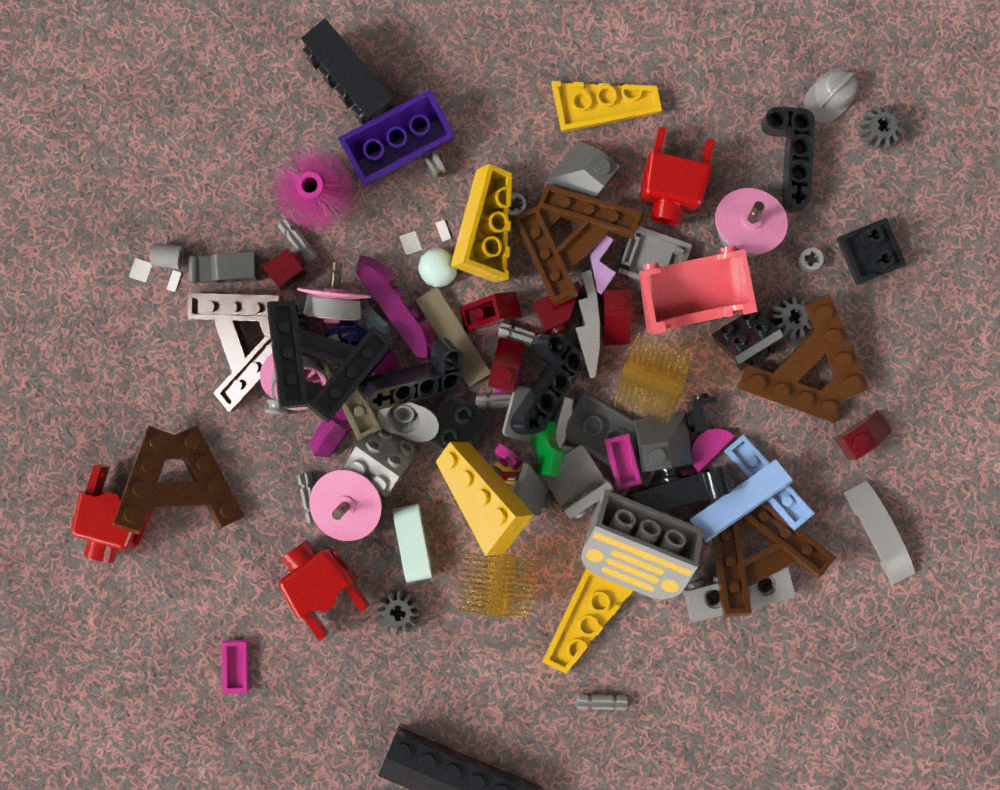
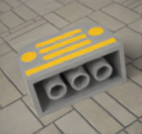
(641, 547)

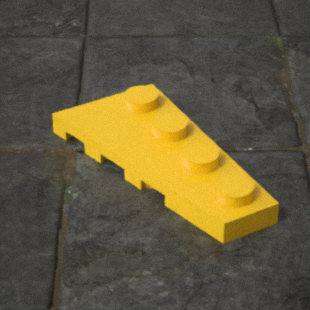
(595, 105)
(584, 618)

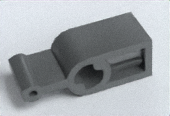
(224, 268)

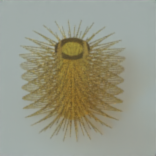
(653, 378)
(498, 586)

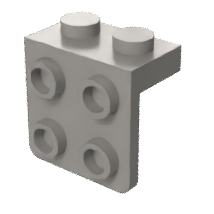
(560, 416)
(382, 459)
(578, 483)

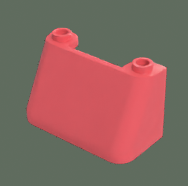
(696, 290)

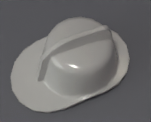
(831, 95)
(409, 421)

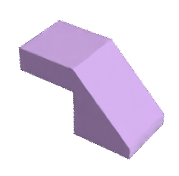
(601, 274)

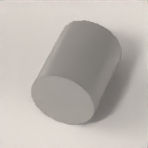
(167, 256)

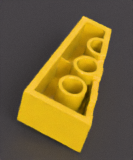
(485, 226)
(483, 497)

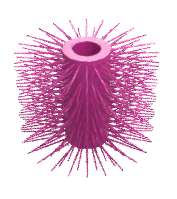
(310, 180)

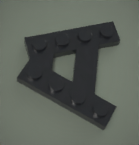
(292, 343)

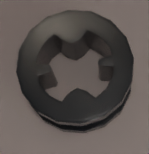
(670, 474)

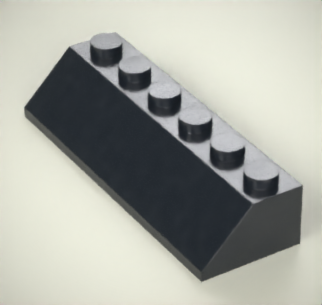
(427, 765)

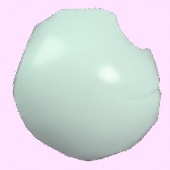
(436, 267)

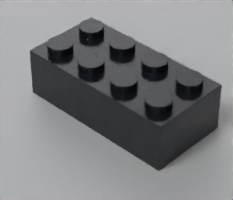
(346, 72)

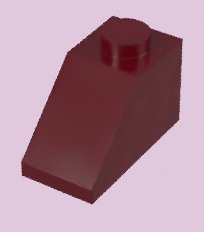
(490, 311)
(616, 317)
(555, 318)
(506, 365)
(863, 436)

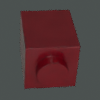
(285, 268)

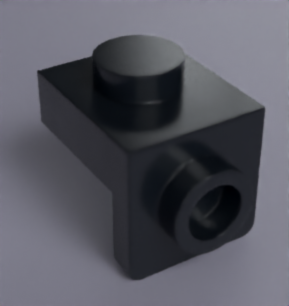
(695, 413)

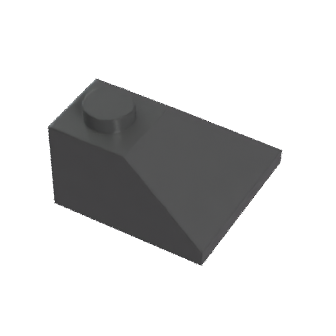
(584, 171)
(663, 444)
(532, 487)

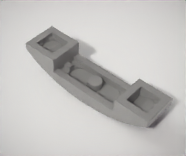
(881, 531)

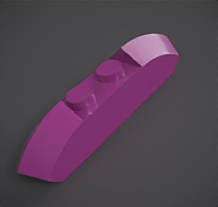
(378, 281)
(331, 434)

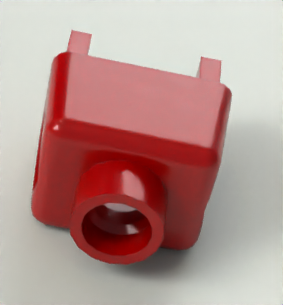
(674, 182)
(95, 517)
(315, 584)

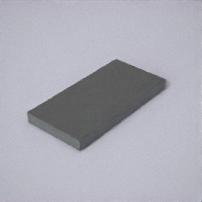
(596, 421)

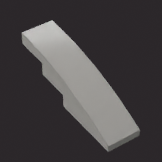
(589, 334)

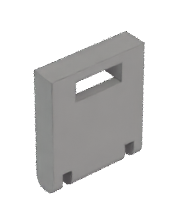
(648, 249)

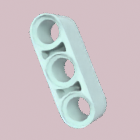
(412, 543)

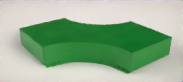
(547, 450)

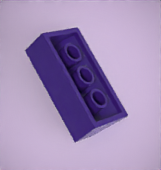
(397, 138)

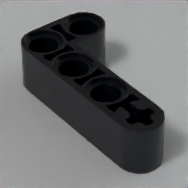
(793, 159)
(417, 382)
(530, 416)
(684, 491)

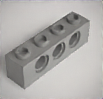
(778, 589)

